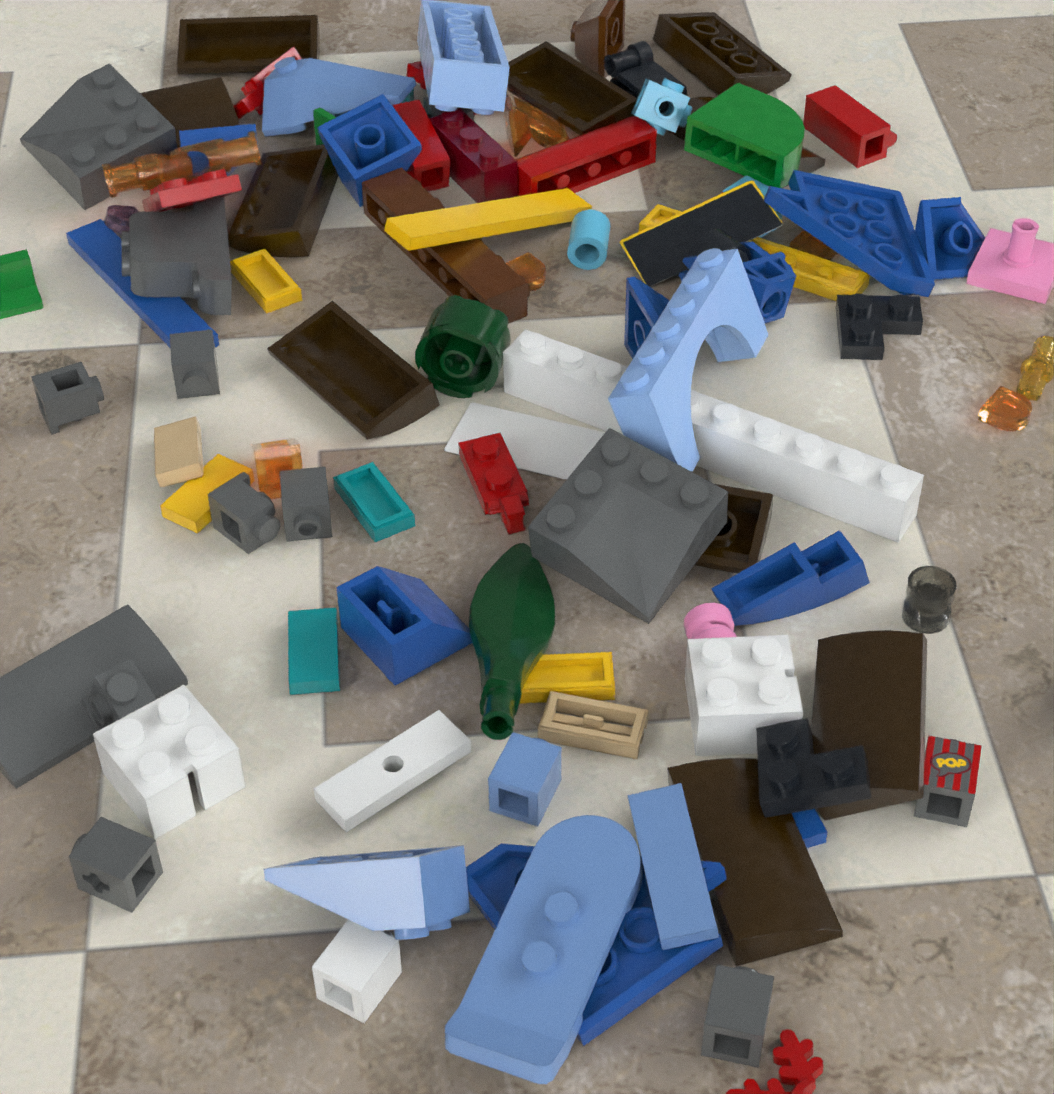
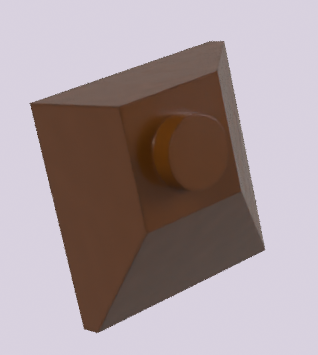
(599, 33)

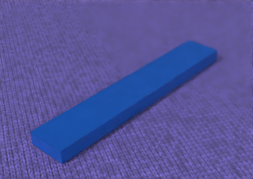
(102, 252)

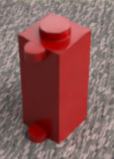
(847, 126)
(432, 163)

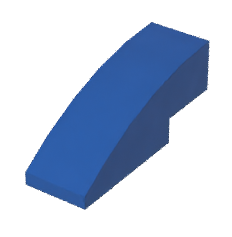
(793, 581)

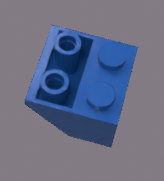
(399, 622)

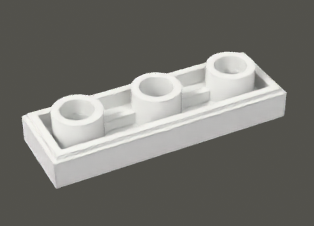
(392, 770)

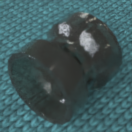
(929, 599)

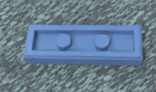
(672, 867)

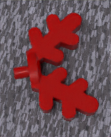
(794, 1068)

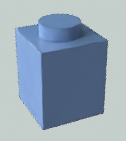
(525, 779)

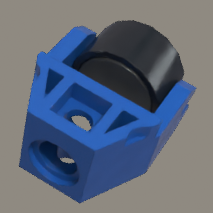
(768, 274)

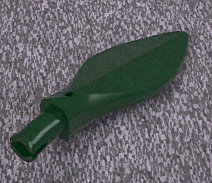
(510, 633)

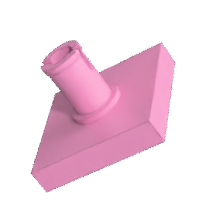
(1015, 263)

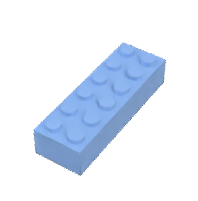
(462, 57)

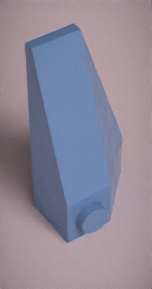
(310, 83)

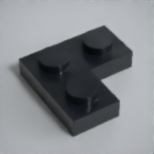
(866, 318)
(798, 779)

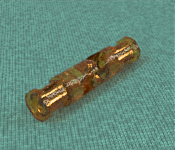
(154, 169)

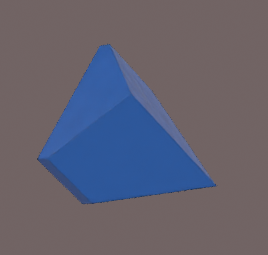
(947, 237)

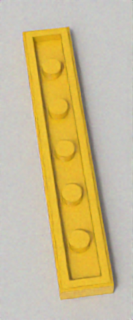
(484, 219)
(811, 272)

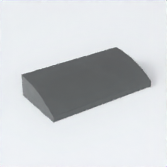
(42, 698)

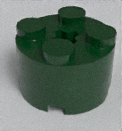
(463, 347)

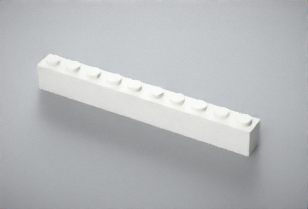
(728, 439)

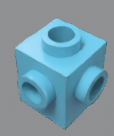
(653, 95)

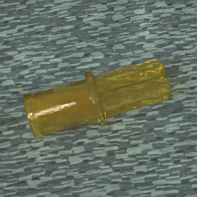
(1037, 369)

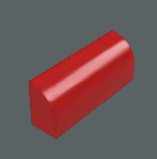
(589, 158)

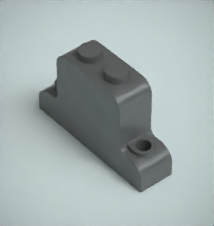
(181, 255)

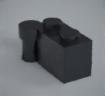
(634, 67)

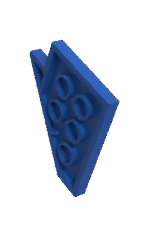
(859, 223)
(635, 964)

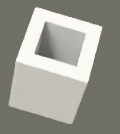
(357, 970)

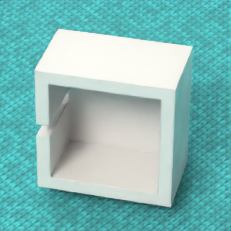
(738, 688)
(154, 751)

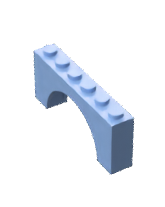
(655, 389)

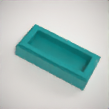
(374, 502)
(313, 651)

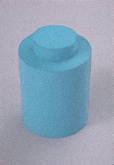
(589, 239)

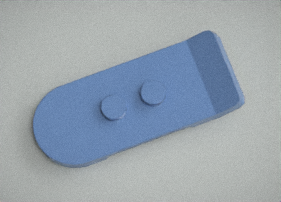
(548, 950)

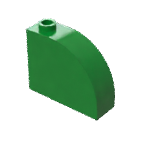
(748, 135)

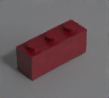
(476, 158)

